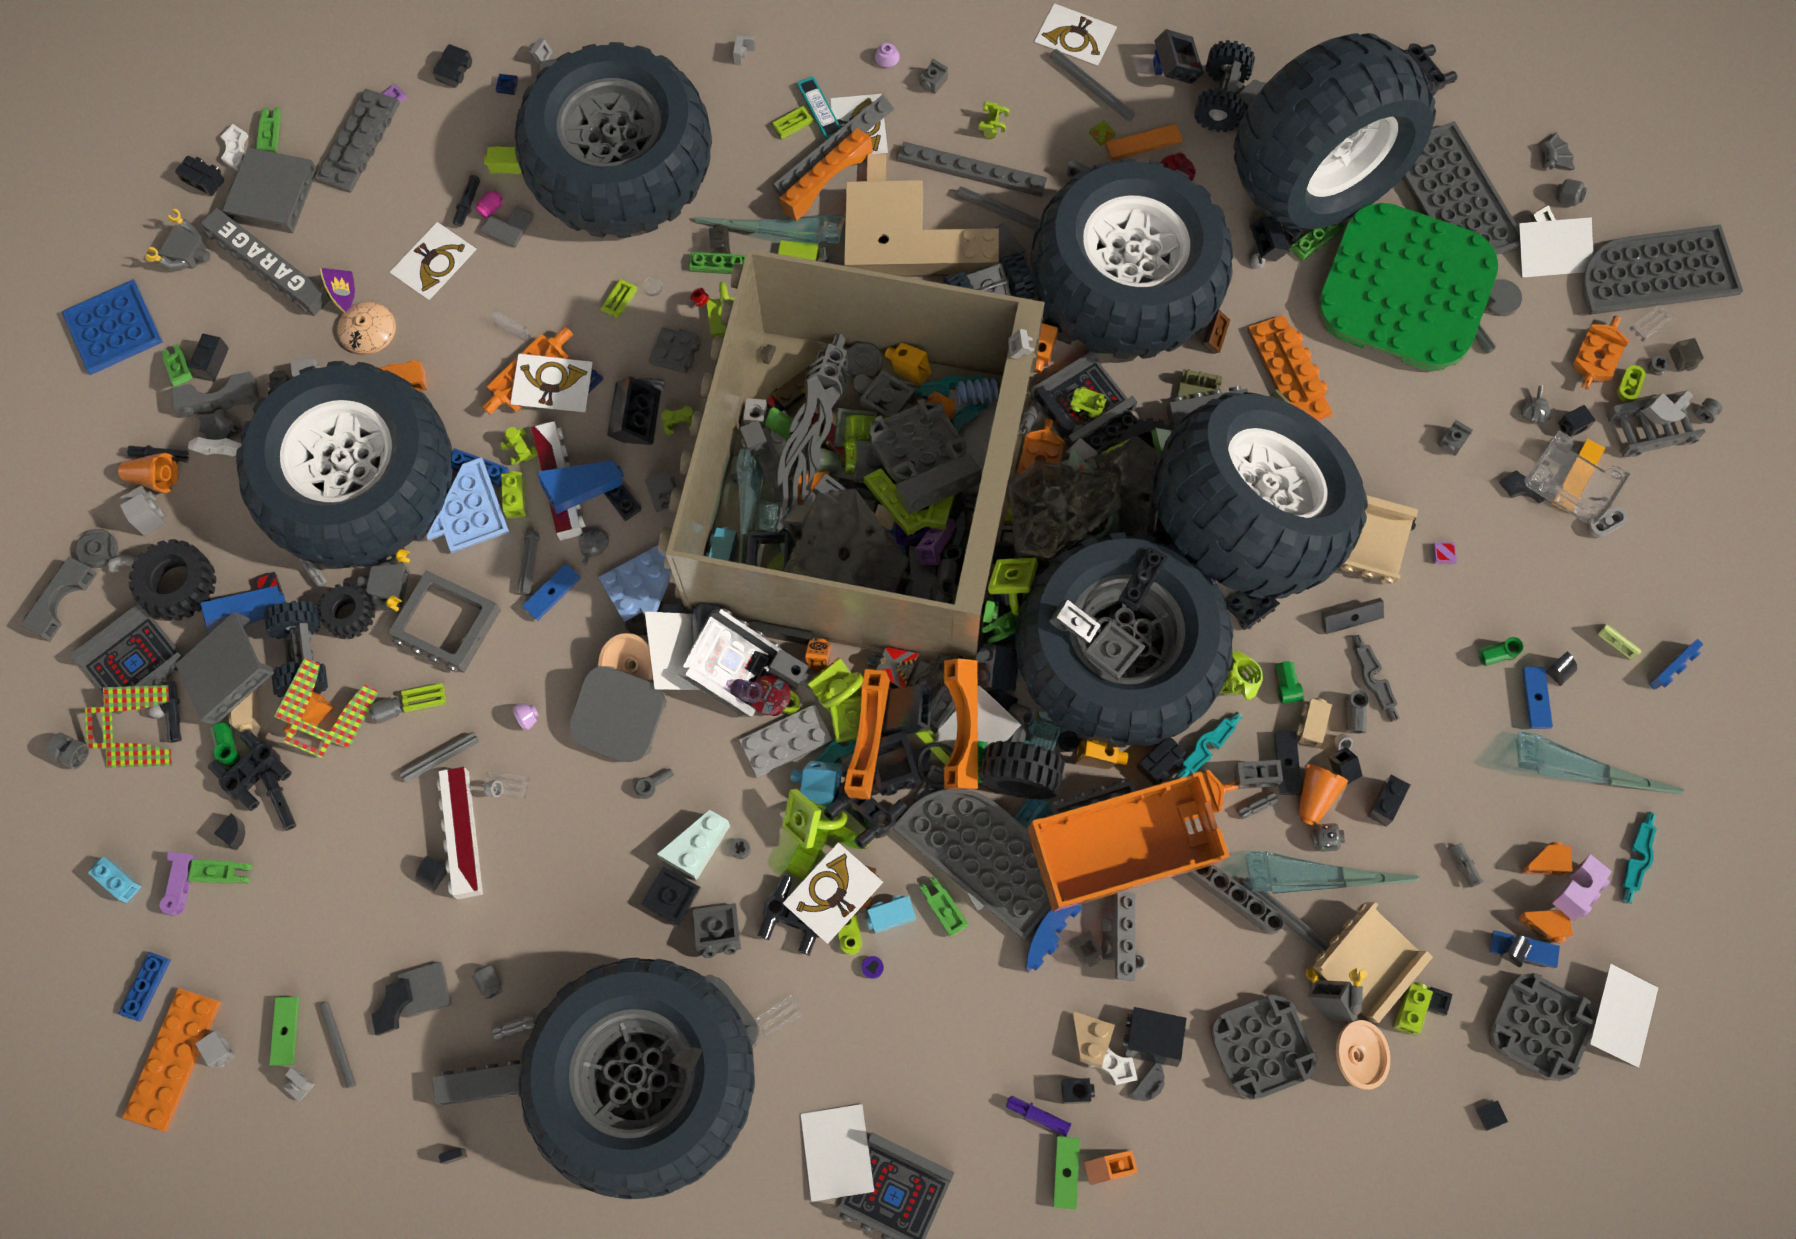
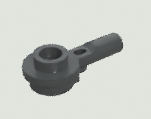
(645, 787)

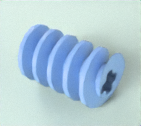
(977, 391)

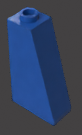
(579, 483)
(249, 604)

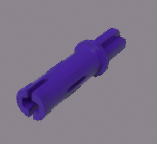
(1038, 1115)

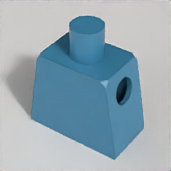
(819, 781)

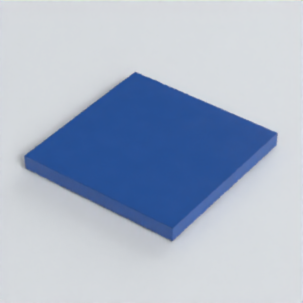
(112, 327)

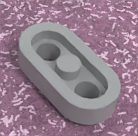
(1607, 524)

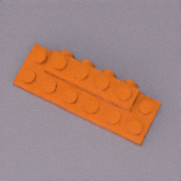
(1290, 366)

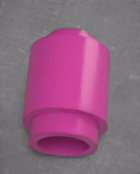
(489, 203)

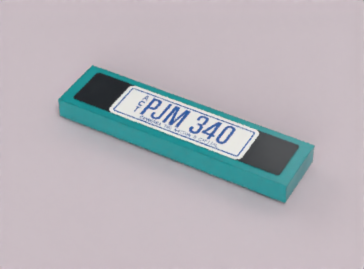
(818, 107)

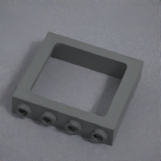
(472, 641)

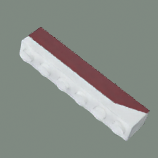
(552, 456)
(460, 833)

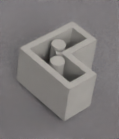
(142, 511)

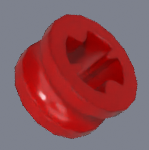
(699, 297)

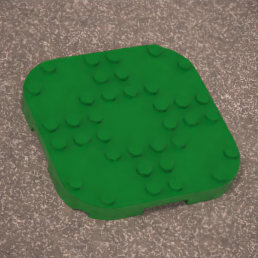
(1408, 286)

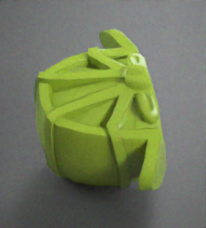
(1236, 680)

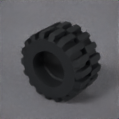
(335, 600)

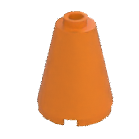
(152, 472)
(1319, 793)

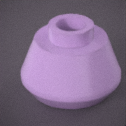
(887, 55)
(525, 715)

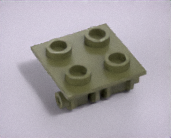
(1198, 382)

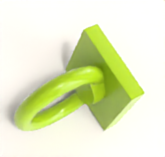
(714, 311)
(1013, 577)
(835, 684)
(803, 818)

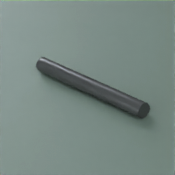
(338, 1046)

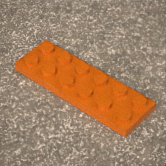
(171, 1060)

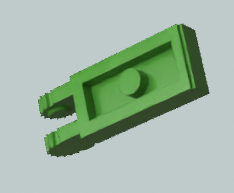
(269, 130)
(177, 366)
(1001, 627)
(217, 872)
(944, 908)

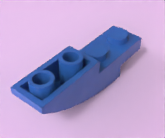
(1045, 938)

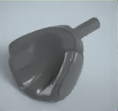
(1537, 408)
(592, 544)

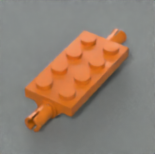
(503, 384)

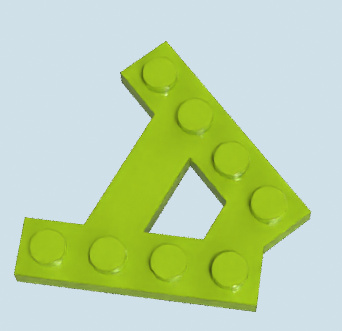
(885, 491)

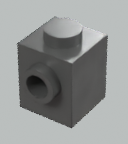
(754, 438)

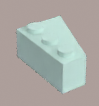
(696, 844)

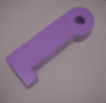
(934, 543)
(178, 883)

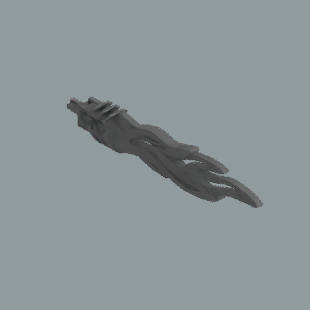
(816, 382)

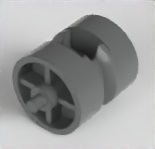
(67, 750)

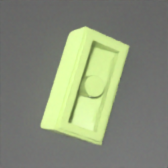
(1619, 642)

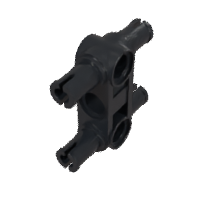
(1435, 77)
(249, 770)
(868, 814)
(785, 916)

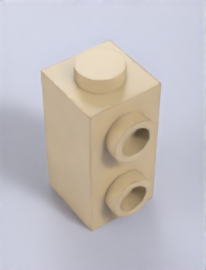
(246, 714)
(1314, 723)

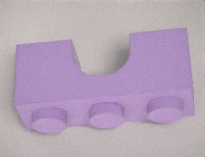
(1577, 896)

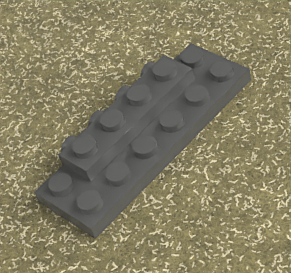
(358, 140)

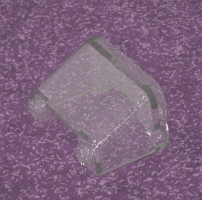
(1574, 481)

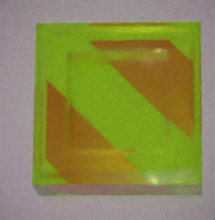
(1102, 133)

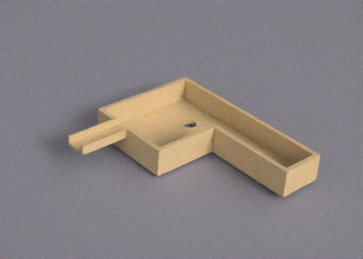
(896, 211)

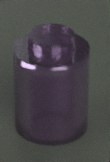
(746, 690)

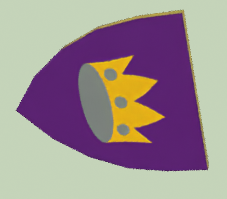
(339, 286)

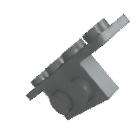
(1120, 936)

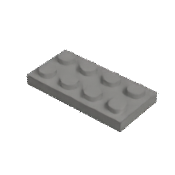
(786, 741)

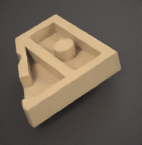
(1092, 1038)

